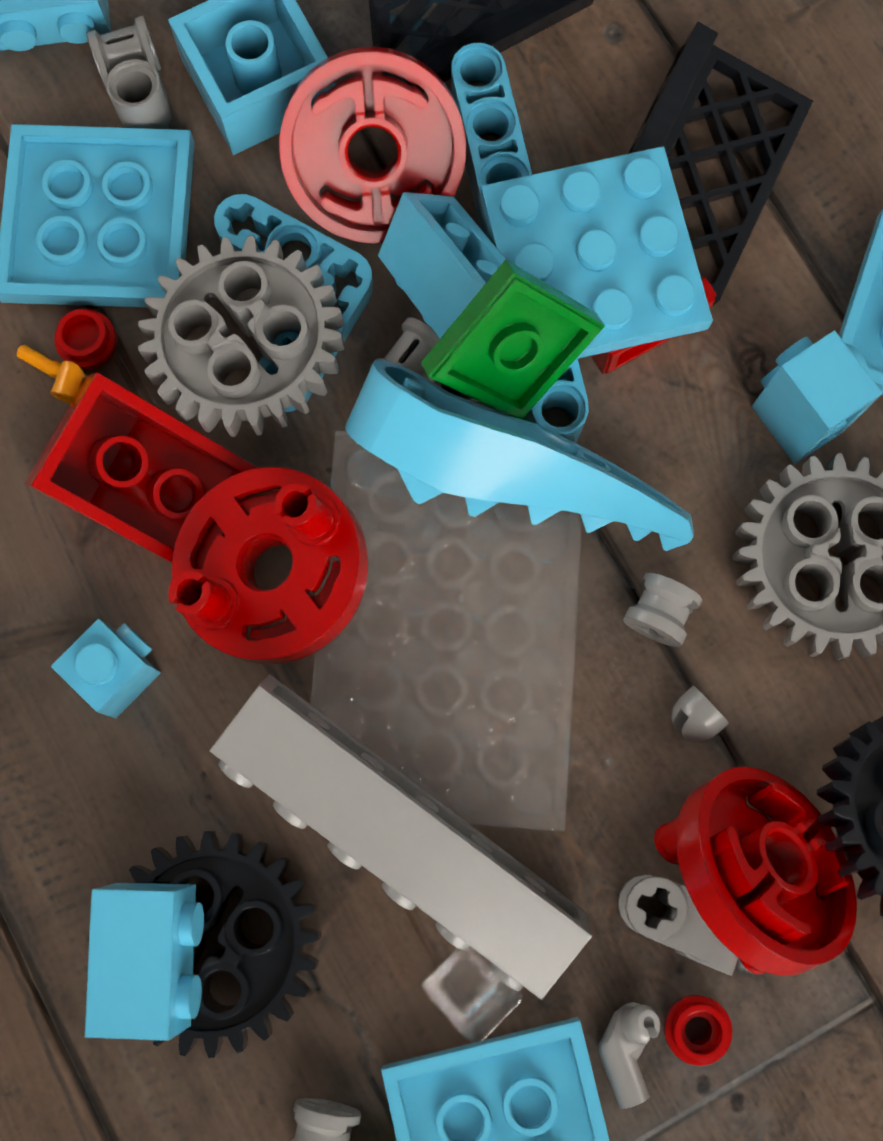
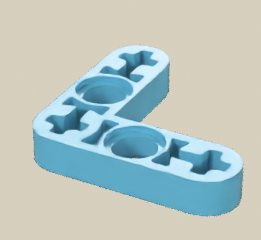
(325, 252)

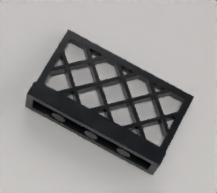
(459, 24)
(674, 108)

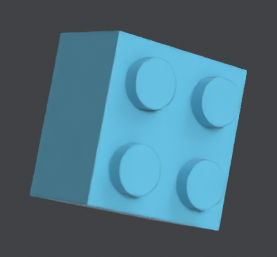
(247, 62)

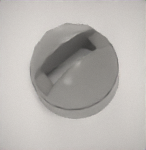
(697, 717)

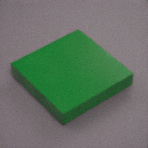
(512, 342)

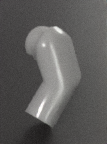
(621, 1048)

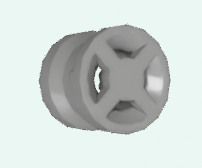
(662, 610)
(324, 1120)

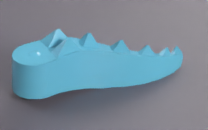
(494, 458)

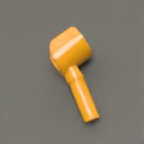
(67, 374)

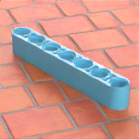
(487, 162)

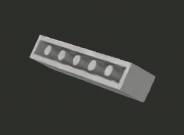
(403, 838)

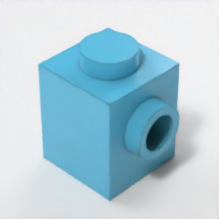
(107, 667)

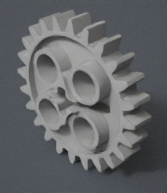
(196, 369)
(781, 552)

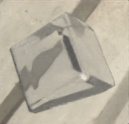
(471, 994)

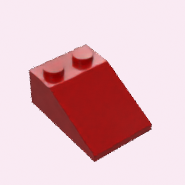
(130, 466)

